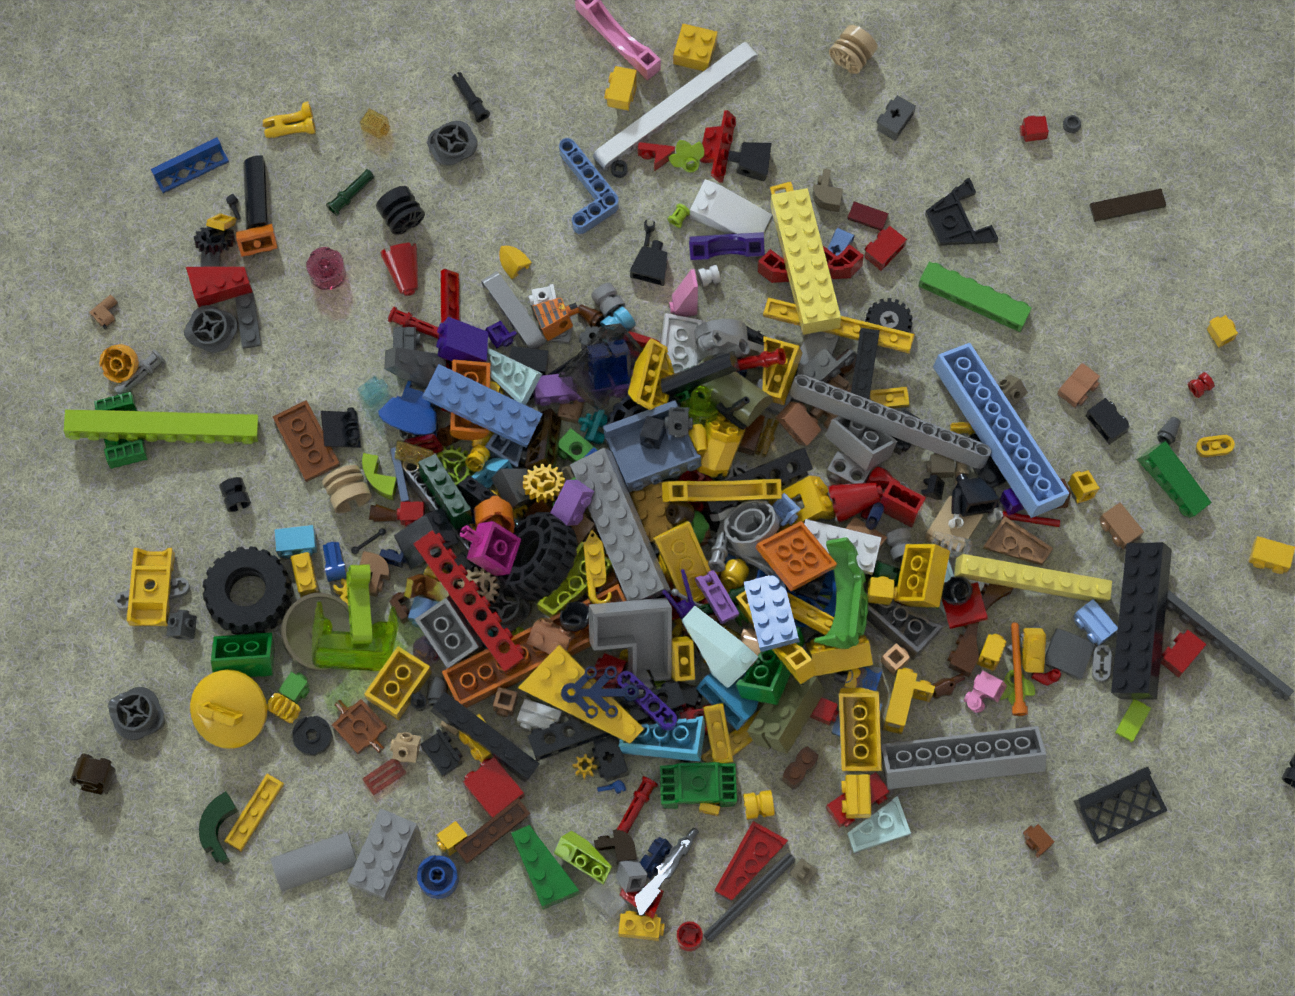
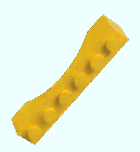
(721, 490)
(791, 655)

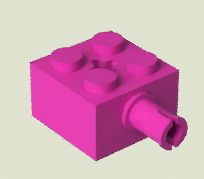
(492, 547)

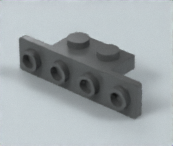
(825, 366)

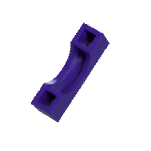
(713, 245)

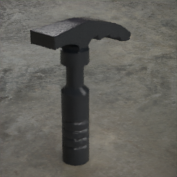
(727, 412)

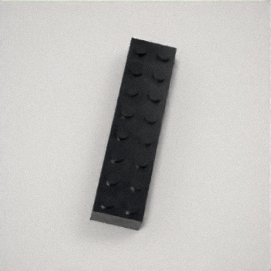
(1141, 621)

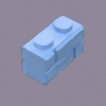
(1095, 623)

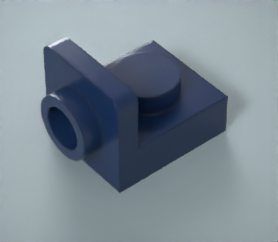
(393, 558)

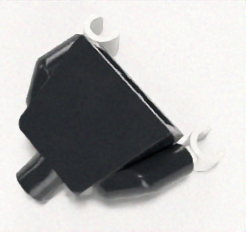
(973, 498)

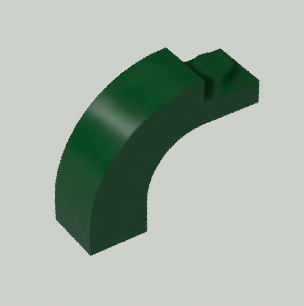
(210, 822)

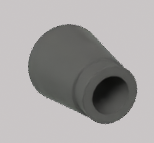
(1169, 431)

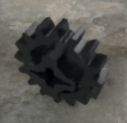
(214, 240)

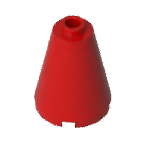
(402, 266)
(853, 498)

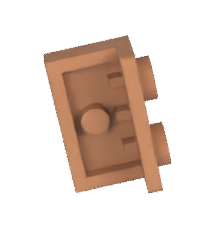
(547, 636)

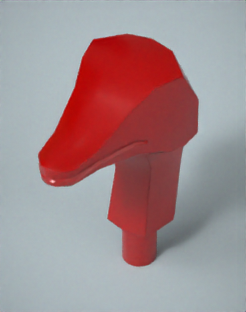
(881, 477)

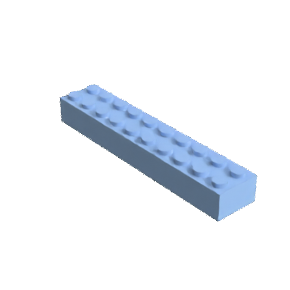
(1001, 430)

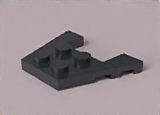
(951, 222)

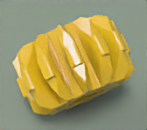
(283, 708)

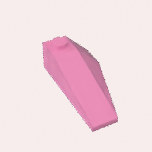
(685, 297)

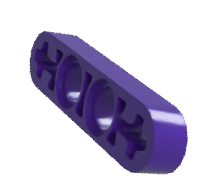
(649, 698)

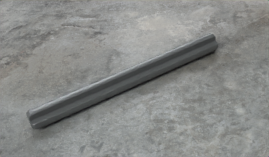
(752, 894)

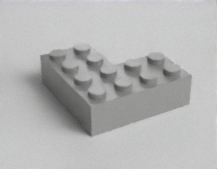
(641, 627)

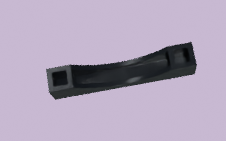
(500, 747)

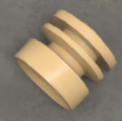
(853, 49)
(344, 486)

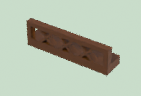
(492, 831)

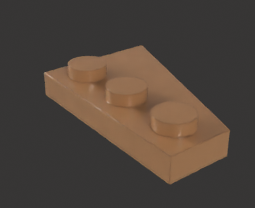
(1018, 543)

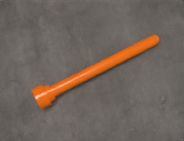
(1019, 707)

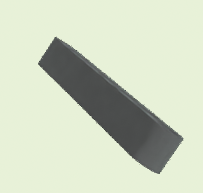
(415, 480)

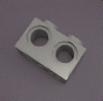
(850, 468)

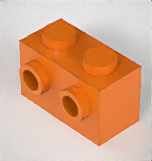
(256, 240)

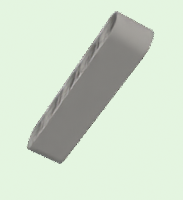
(513, 310)

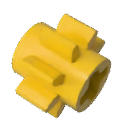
(581, 761)

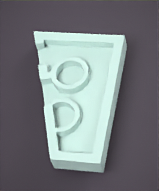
(882, 827)

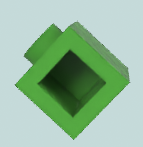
(295, 687)

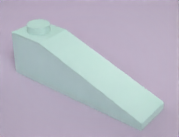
(722, 651)

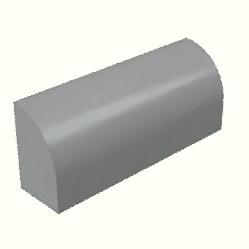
(314, 861)

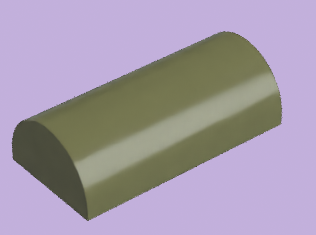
(733, 388)

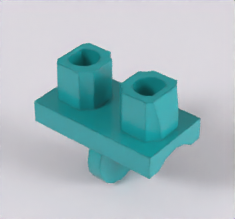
(597, 420)

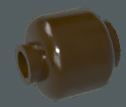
(680, 512)

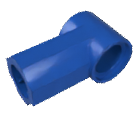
(334, 565)

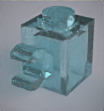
(373, 391)

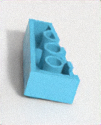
(681, 743)

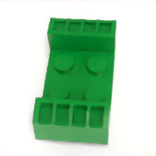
(122, 451)
(698, 784)

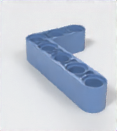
(591, 185)

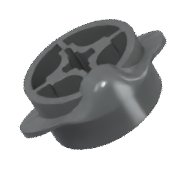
(440, 136)
(219, 343)
(520, 610)
(132, 730)

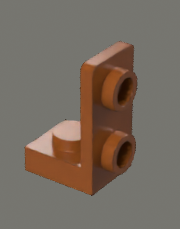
(425, 585)

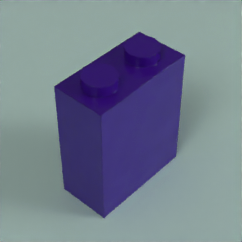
(461, 341)

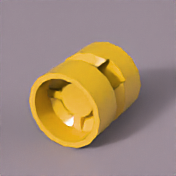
(758, 804)

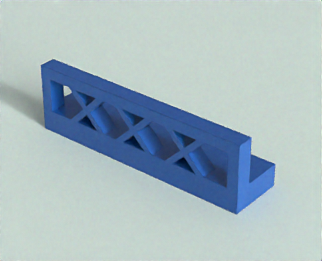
(187, 159)

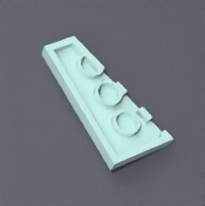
(512, 376)

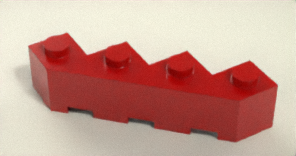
(840, 267)

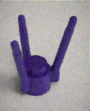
(682, 607)

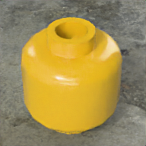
(735, 573)

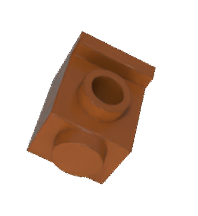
(1037, 839)

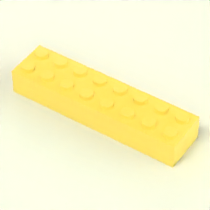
(805, 261)

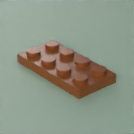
(306, 441)

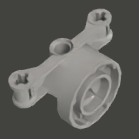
(724, 336)
(746, 527)

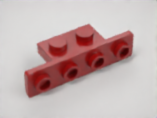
(717, 145)

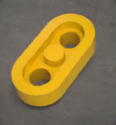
(1214, 446)

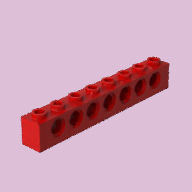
(425, 547)

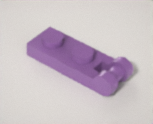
(717, 597)

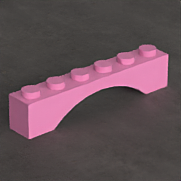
(638, 55)

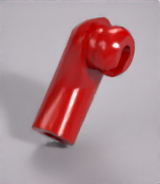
(1047, 678)

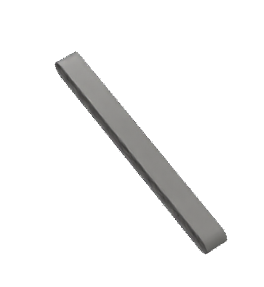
(890, 421)

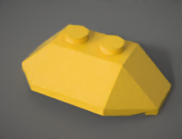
(647, 375)

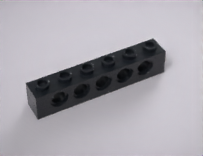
(797, 458)

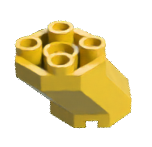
(722, 445)

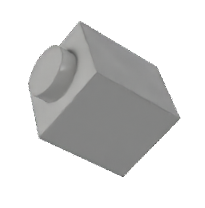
(631, 876)

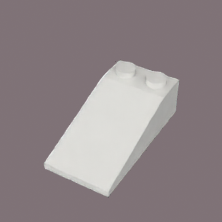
(727, 211)

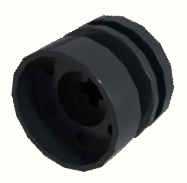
(400, 210)

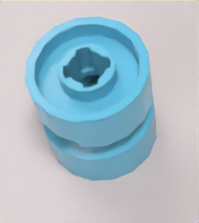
(621, 316)

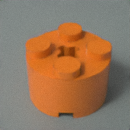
(495, 510)

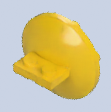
(228, 709)

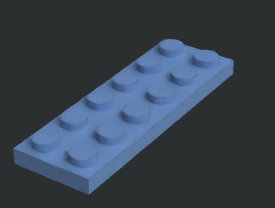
(482, 405)

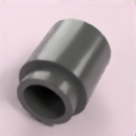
(435, 689)

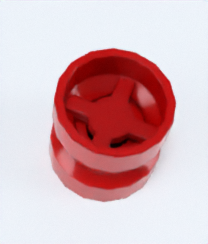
(1201, 384)

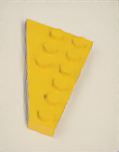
(562, 669)

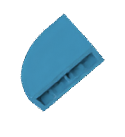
(736, 708)

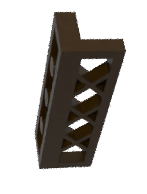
(548, 441)

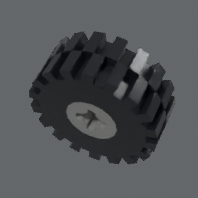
(898, 316)

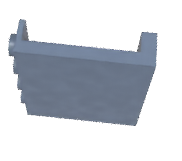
(649, 466)

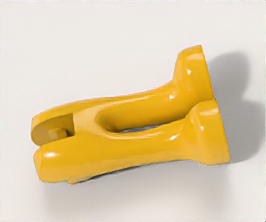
(278, 123)

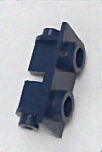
(659, 848)

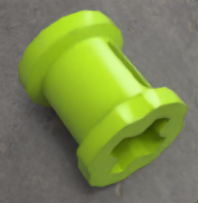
(679, 215)

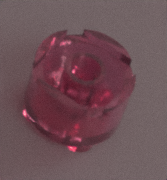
(326, 278)

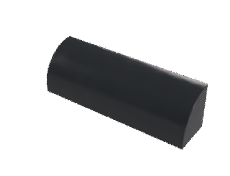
(255, 192)
(700, 374)

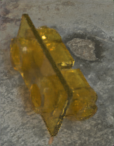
(411, 453)

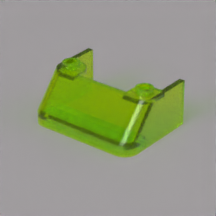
(335, 649)

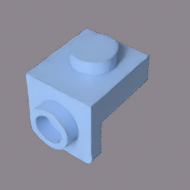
(786, 510)

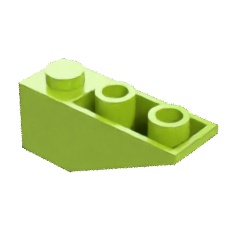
(583, 856)

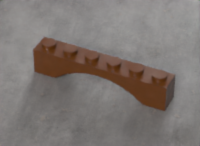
(967, 654)

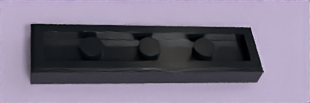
(865, 362)

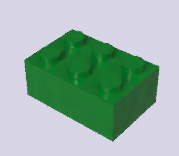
(244, 653)

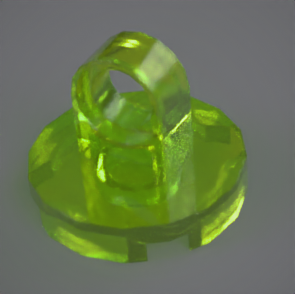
(700, 408)

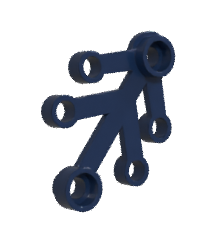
(597, 693)

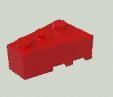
(218, 283)

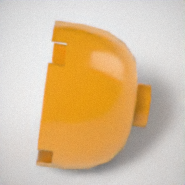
(119, 363)

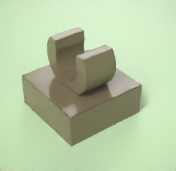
(803, 872)

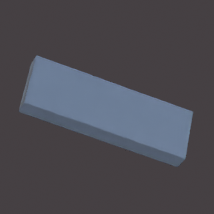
(400, 477)

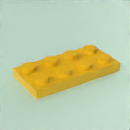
(682, 551)

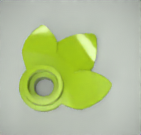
(687, 153)
(1028, 688)

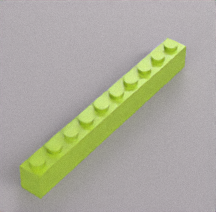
(161, 426)

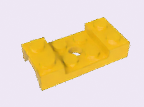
(152, 605)

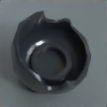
(957, 590)
(575, 616)

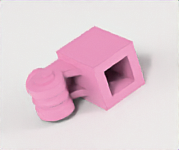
(984, 687)

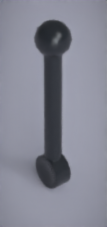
(355, 550)

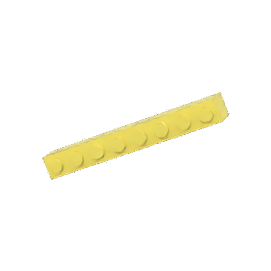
(1033, 578)

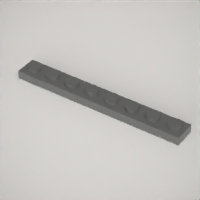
(1232, 650)

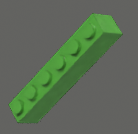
(975, 296)

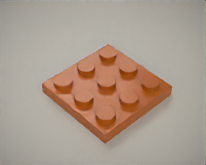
(796, 556)

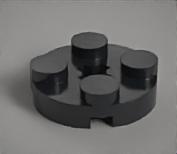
(311, 724)

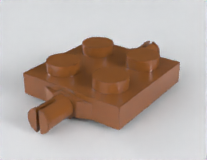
(359, 726)

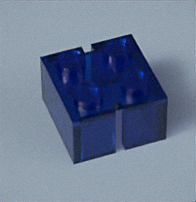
(609, 359)

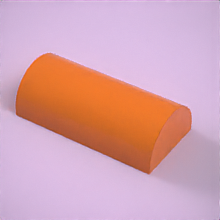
(461, 427)

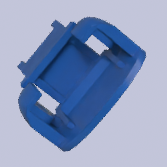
(410, 413)

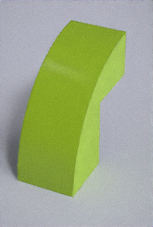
(381, 484)

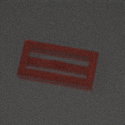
(370, 785)

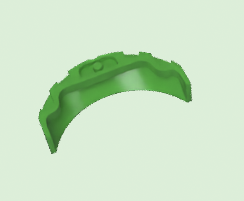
(851, 598)

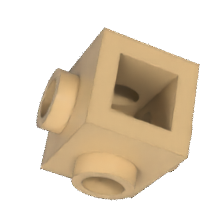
(405, 747)

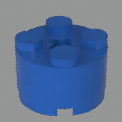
(433, 887)

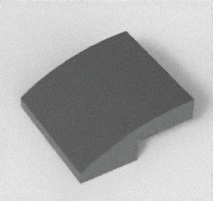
(1068, 653)

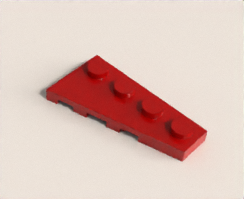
(750, 858)

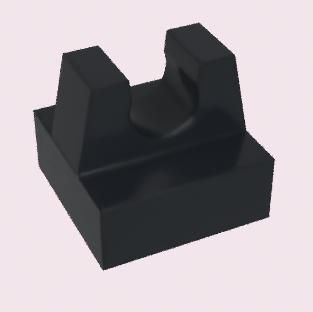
(935, 487)

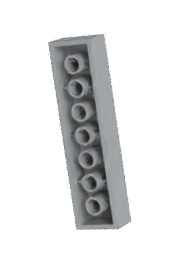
(620, 527)
(963, 757)

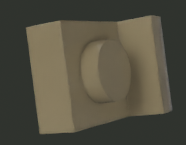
(824, 196)

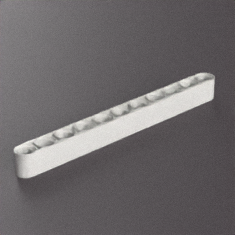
(674, 105)

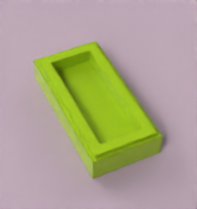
(1133, 720)

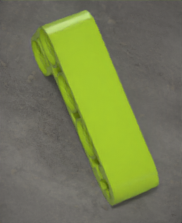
(359, 603)

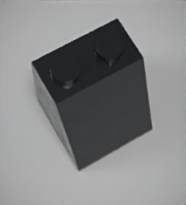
(431, 521)

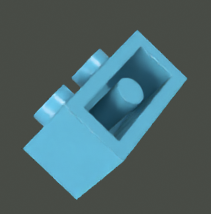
(295, 541)

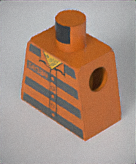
(555, 317)

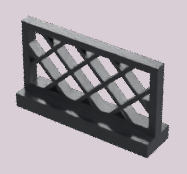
(1113, 789)

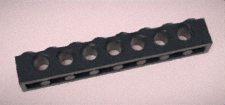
(562, 743)

